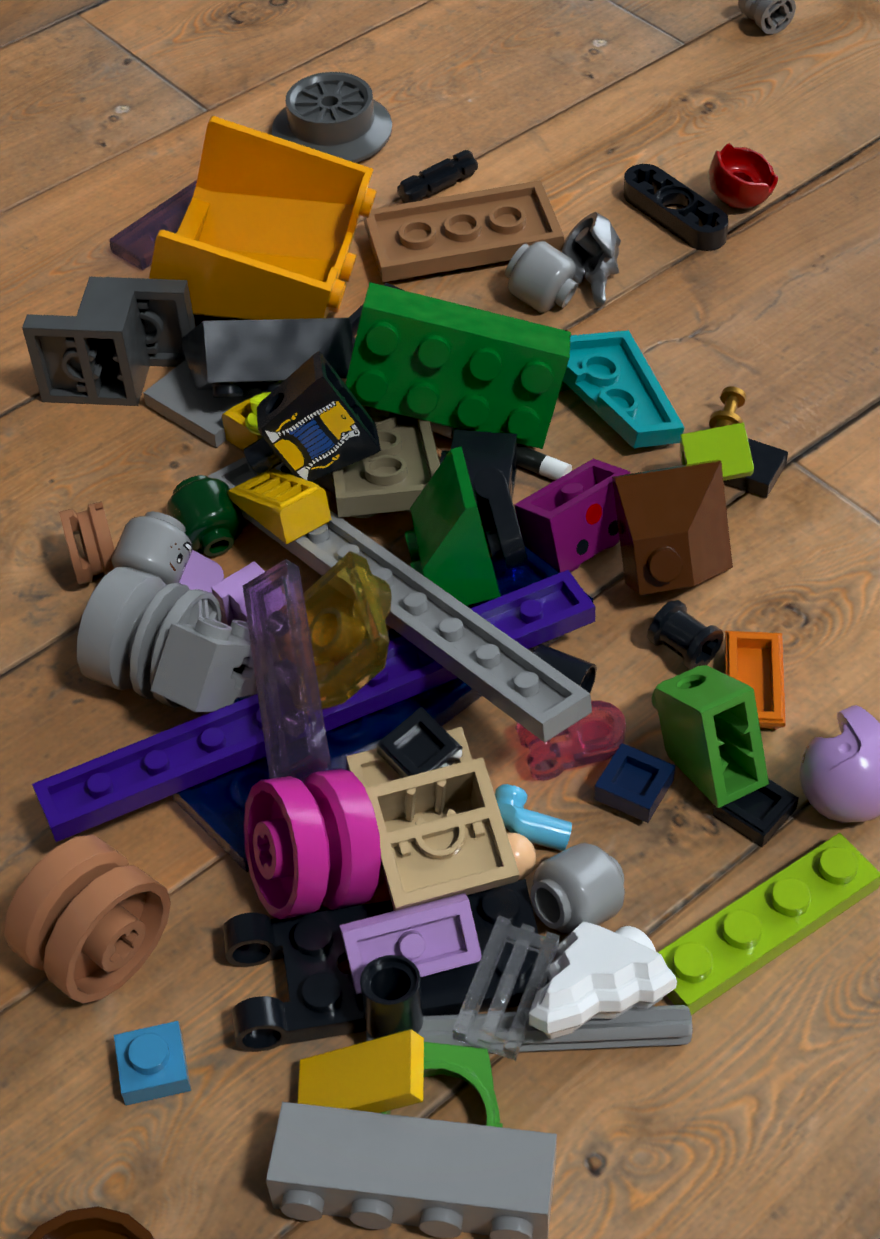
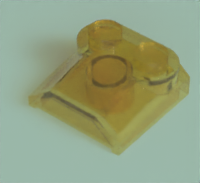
(347, 628)

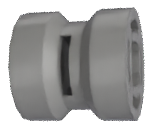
(769, 15)

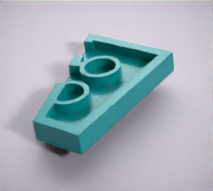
(621, 388)

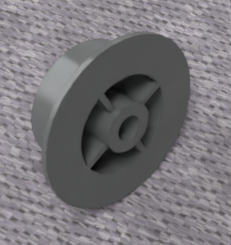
(334, 116)

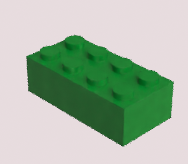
(457, 364)

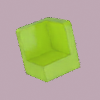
(720, 443)

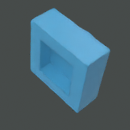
(152, 1063)

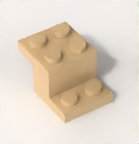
(437, 828)

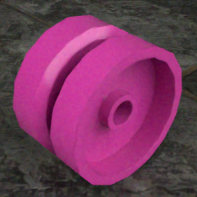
(311, 843)

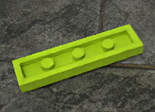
(768, 921)

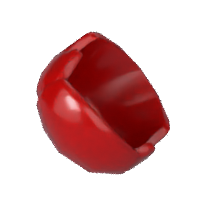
(741, 177)

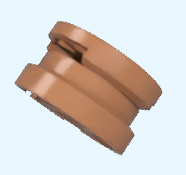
(95, 540)

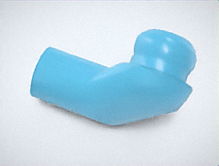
(533, 825)

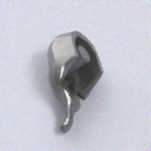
(595, 252)

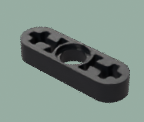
(698, 224)

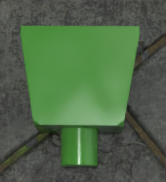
(712, 732)

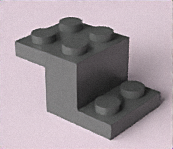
(111, 341)

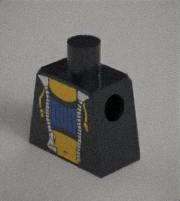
(312, 424)

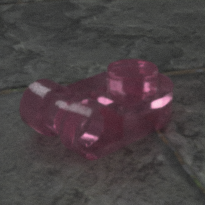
(587, 742)

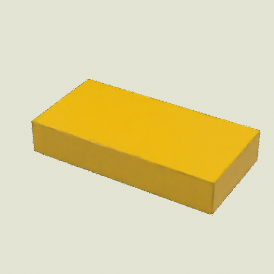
(366, 1075)

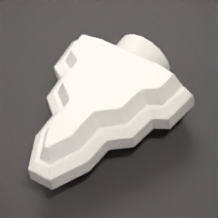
(599, 978)

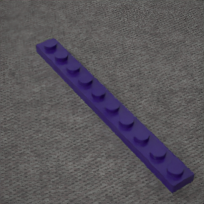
(234, 733)

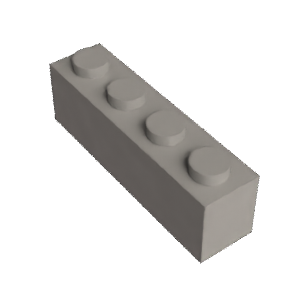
(412, 1172)

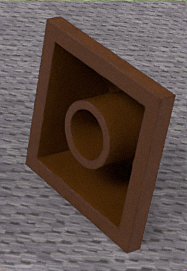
(672, 526)

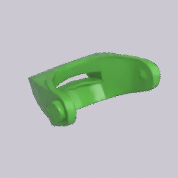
(468, 1064)

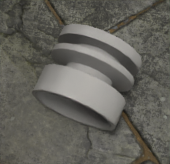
(129, 624)

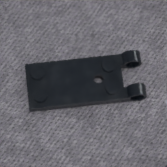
(324, 997)

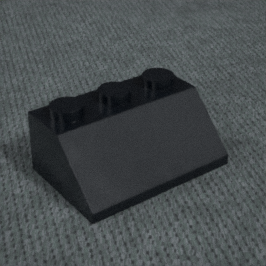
(262, 353)

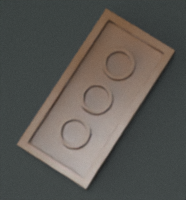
(460, 230)

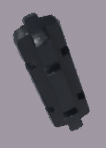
(437, 177)

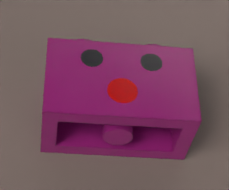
(572, 516)

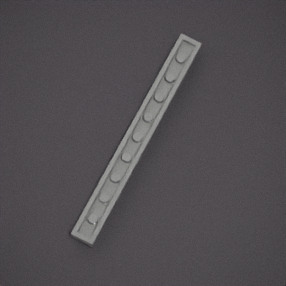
(444, 627)

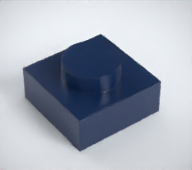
(634, 782)

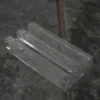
(523, 939)

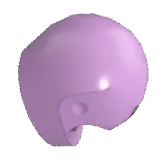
(844, 771)

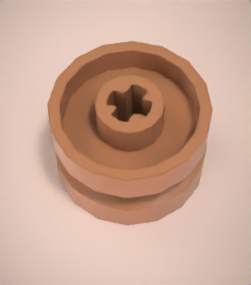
(86, 918)

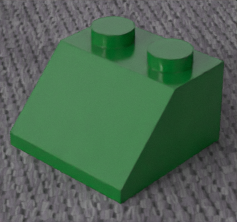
(449, 535)

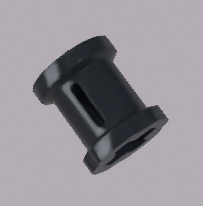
(685, 635)

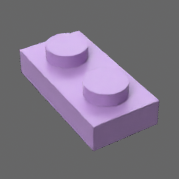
(429, 934)

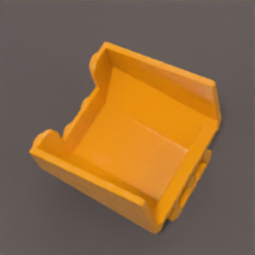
(265, 228)

